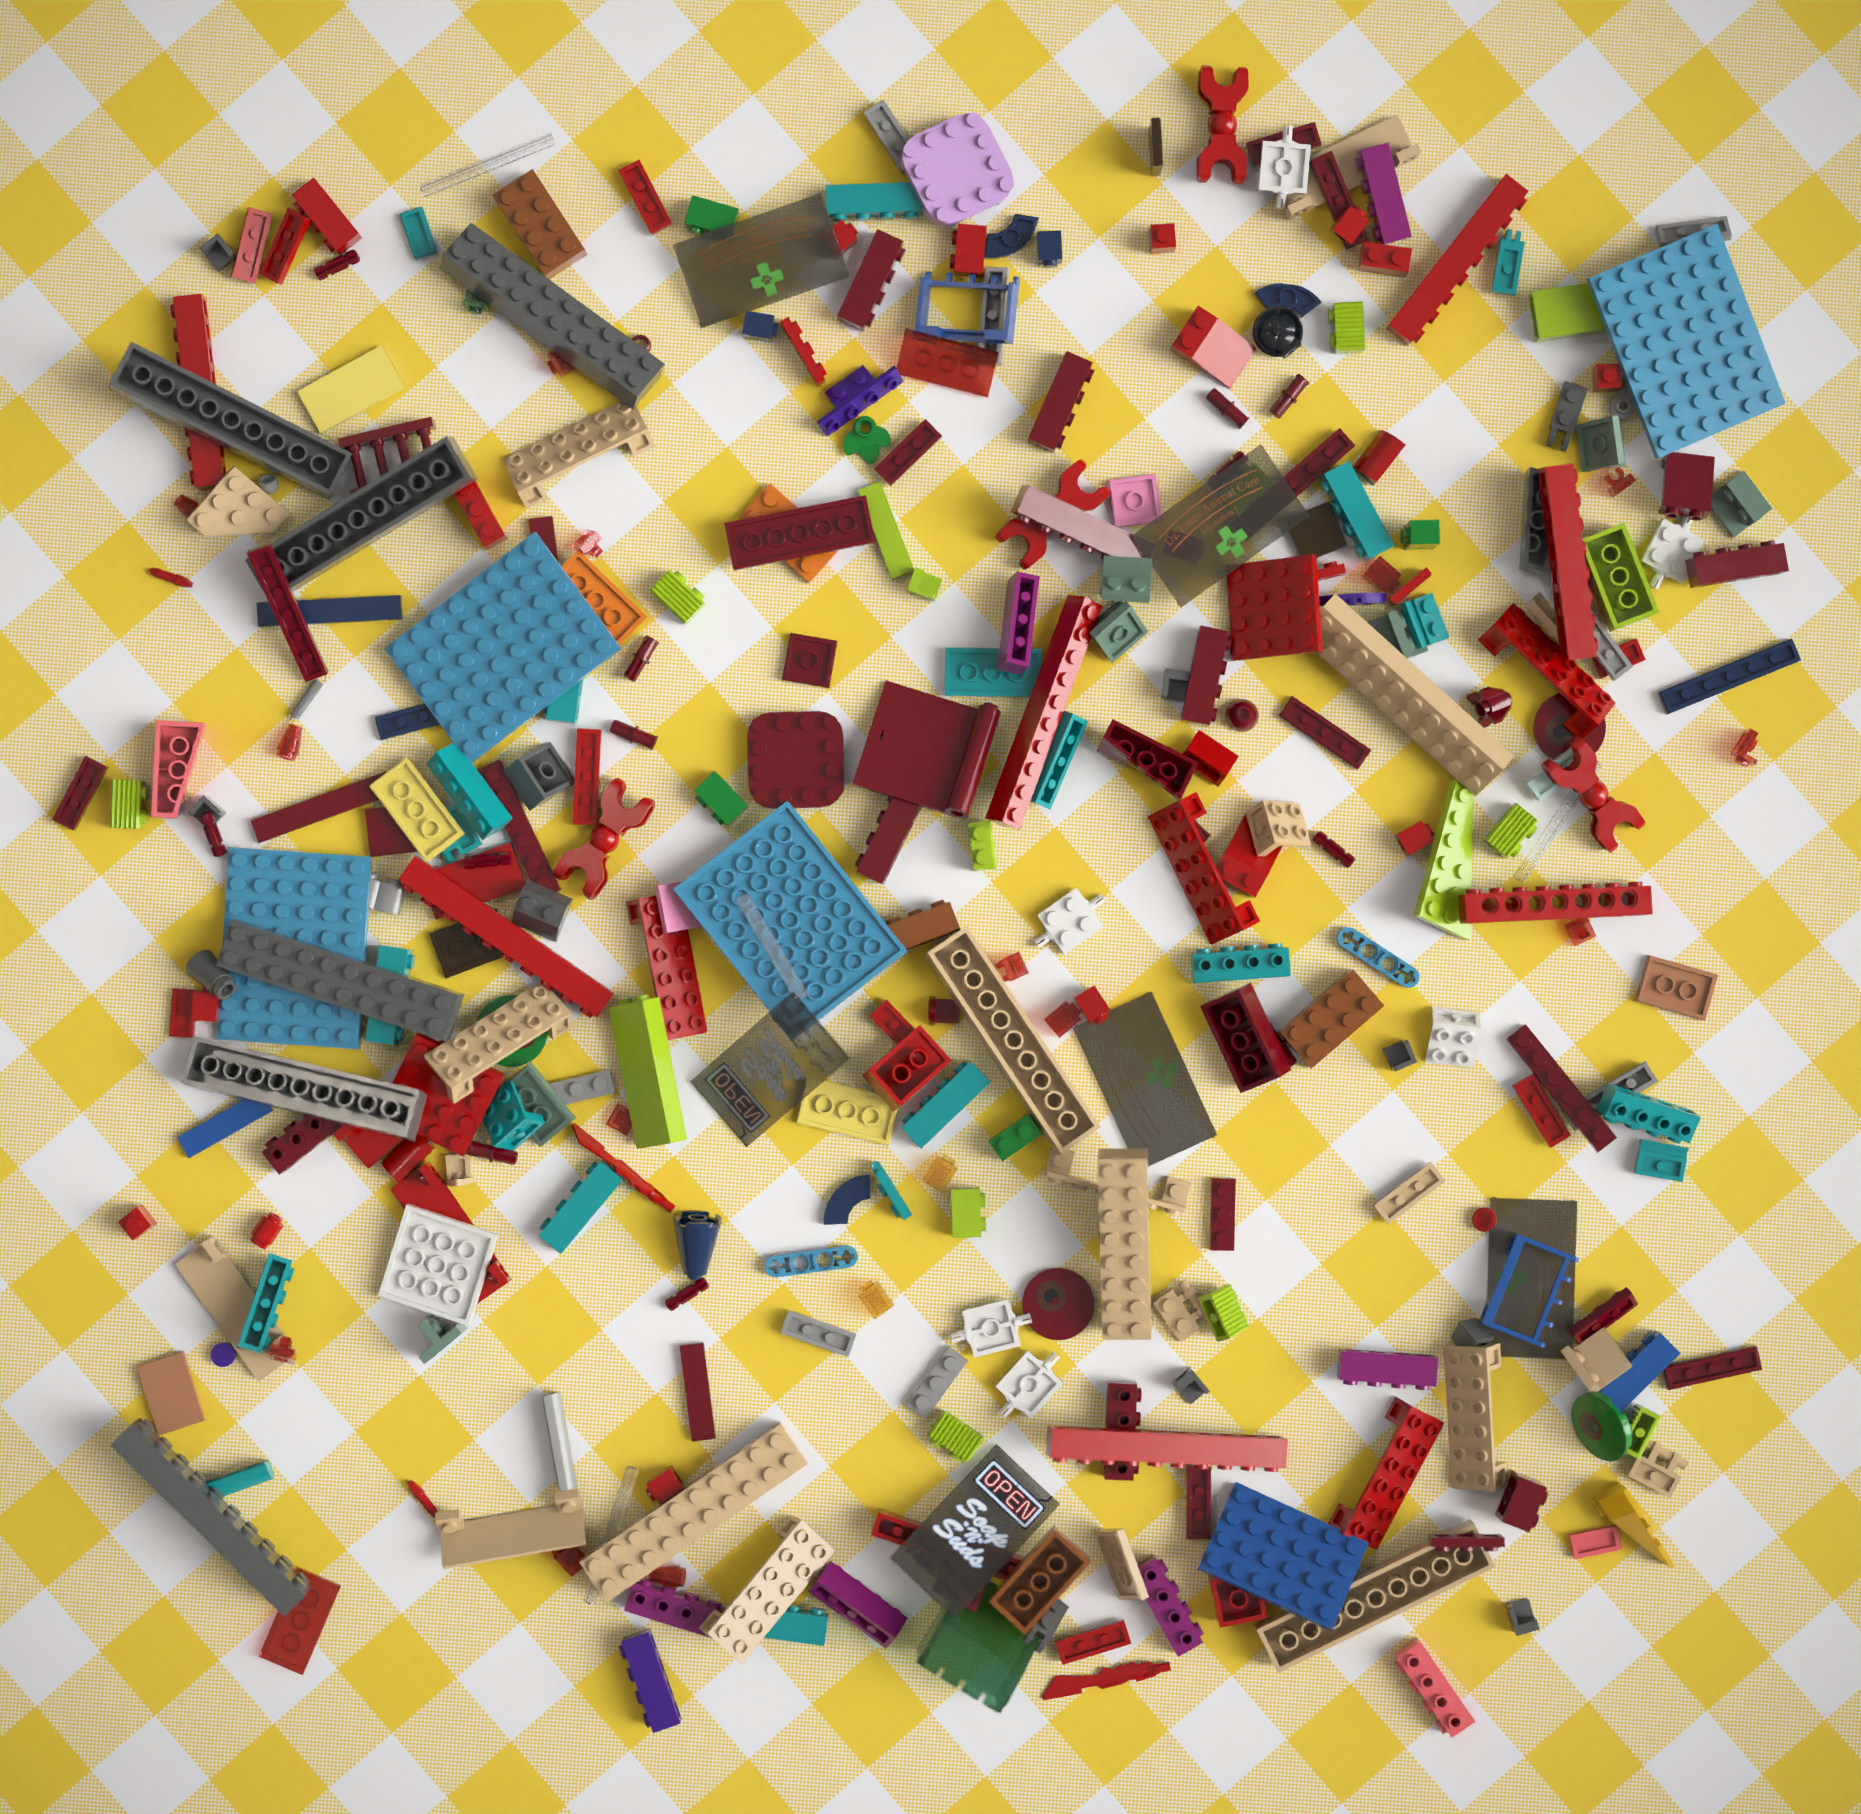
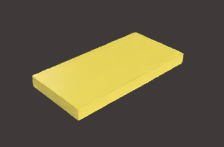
(351, 389)
(417, 809)
(848, 1112)

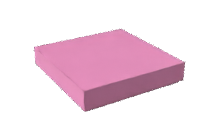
(1134, 500)
(673, 911)

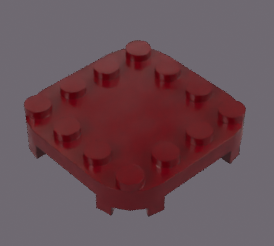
(795, 759)

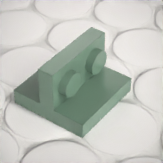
(1601, 444)
(1739, 504)
(1126, 579)
(1117, 630)
(1396, 632)
(435, 1332)

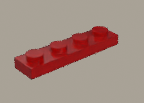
(587, 777)

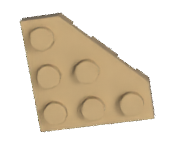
(237, 508)

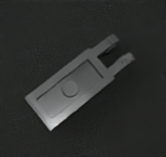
(1566, 413)
(1047, 1625)

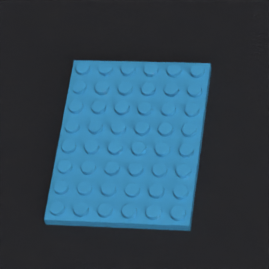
(1686, 341)
(503, 648)
(308, 899)
(808, 905)

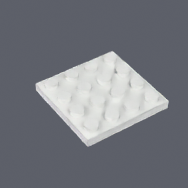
(438, 1264)

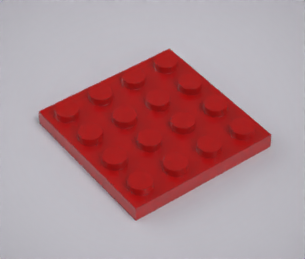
(1274, 608)
(441, 1120)

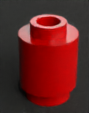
(266, 1230)

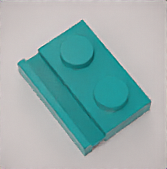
(1424, 621)
(1661, 1160)

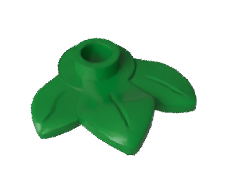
(867, 443)

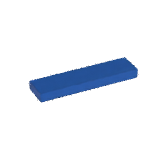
(222, 1126)

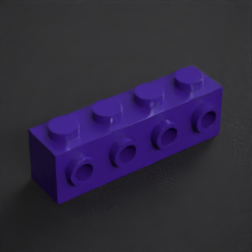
(651, 1680)

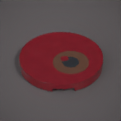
(1552, 734)
(1058, 1303)

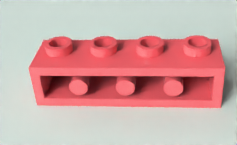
(1434, 1688)

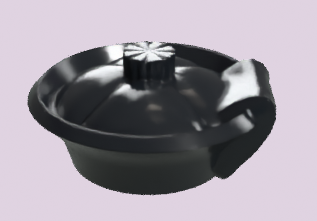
(1277, 332)

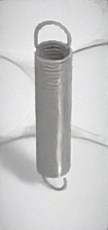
(306, 699)

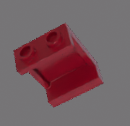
(1687, 485)

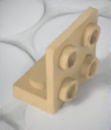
(1277, 825)
(1597, 1360)

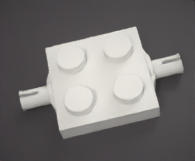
(1284, 167)
(1669, 550)
(1070, 920)
(991, 1327)
(1029, 1384)

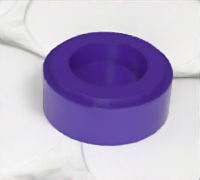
(223, 1354)

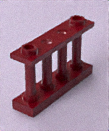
(376, 440)

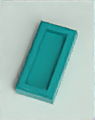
(418, 233)

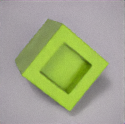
(924, 584)

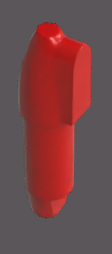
(176, 579)
(420, 1495)

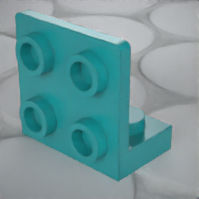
(507, 1119)

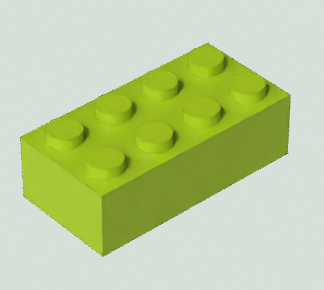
(1618, 578)

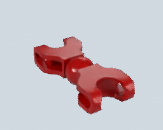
(1222, 124)
(1069, 493)
(1593, 794)
(604, 838)

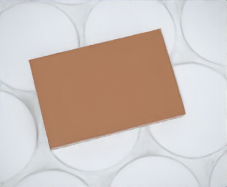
(1676, 987)
(171, 1393)

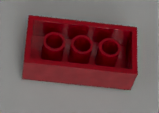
(1245, 1038)

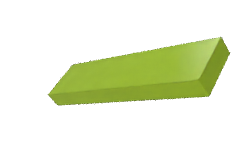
(887, 531)

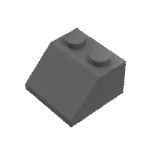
(539, 776)
(541, 910)

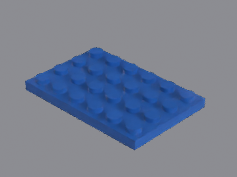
(1283, 1556)

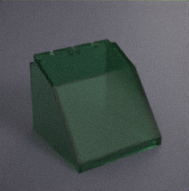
(978, 1649)

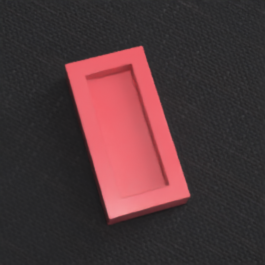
(1595, 1541)

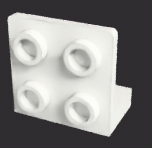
(1453, 1037)

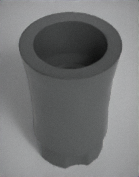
(215, 979)

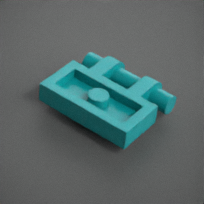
(464, 844)

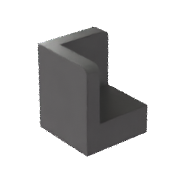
(218, 252)
(1174, 684)
(207, 804)
(1399, 1055)
(1471, 1333)
(1190, 1386)
(1521, 1617)

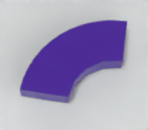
(1357, 598)

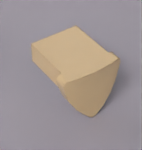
(458, 1170)

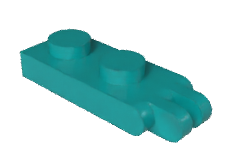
(1508, 264)
(888, 1189)

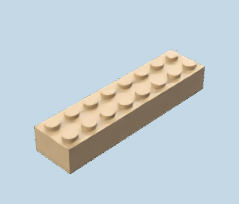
(1124, 1243)

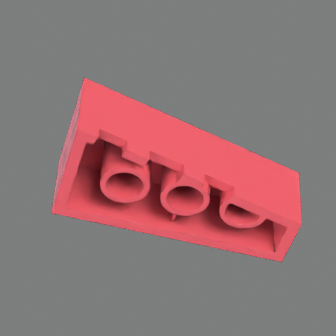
(174, 761)

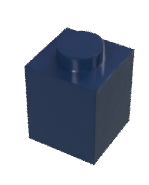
(1049, 248)
(759, 326)

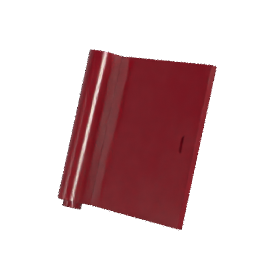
(928, 750)

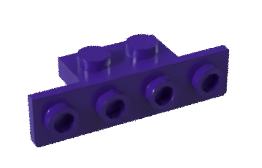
(855, 395)

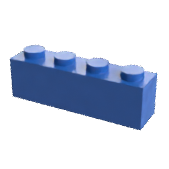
(1647, 1363)

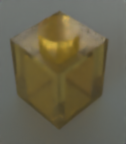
(940, 1172)
(875, 1298)

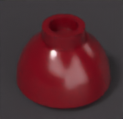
(1242, 715)

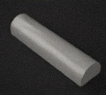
(994, 307)
(1636, 1080)
(559, 1441)

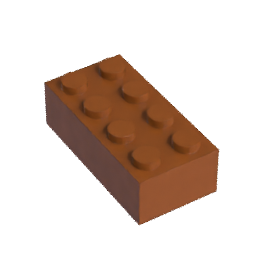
(540, 224)
(1330, 1018)
(1039, 1579)

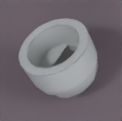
(269, 483)

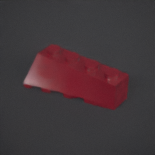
(1148, 757)

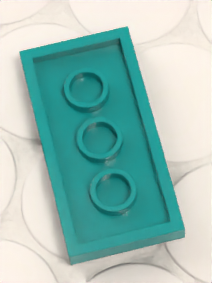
(975, 674)

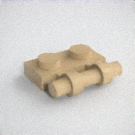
(1175, 1312)
(1653, 1474)

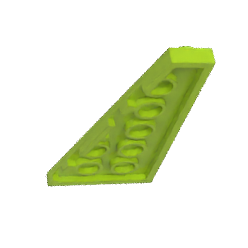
(1449, 864)

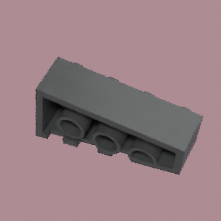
(1533, 538)

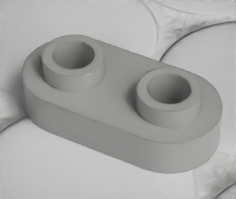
(1622, 397)

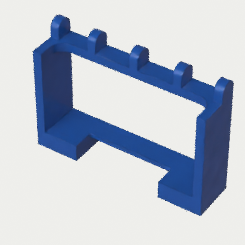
(988, 336)
(1491, 1306)

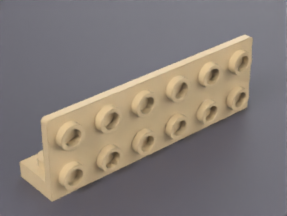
(1389, 131)
(574, 447)
(498, 1037)
(1173, 1196)
(227, 1300)
(1471, 1417)
(512, 1533)
(769, 1590)

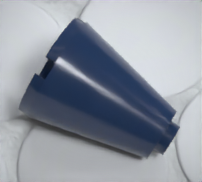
(696, 1240)

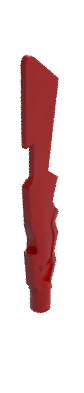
(622, 1169)
(1072, 1684)

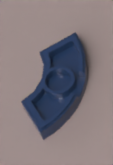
(1012, 238)
(1288, 296)
(845, 1199)

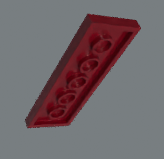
(799, 533)

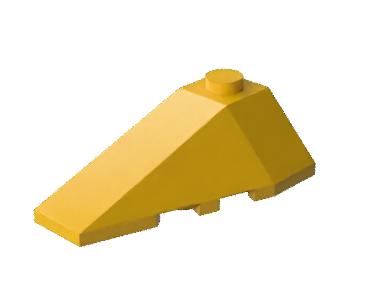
(1624, 1512)

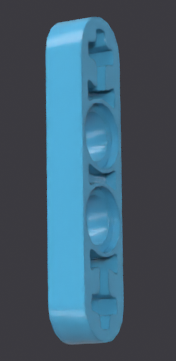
(1379, 954)
(812, 1265)

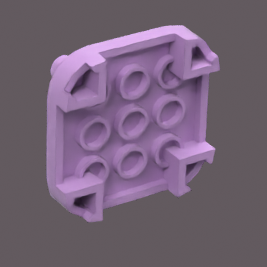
(956, 169)

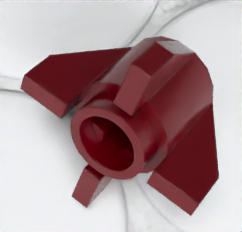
(1491, 705)

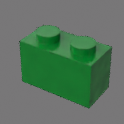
(708, 215)
(1420, 534)
(721, 799)
(1015, 1137)

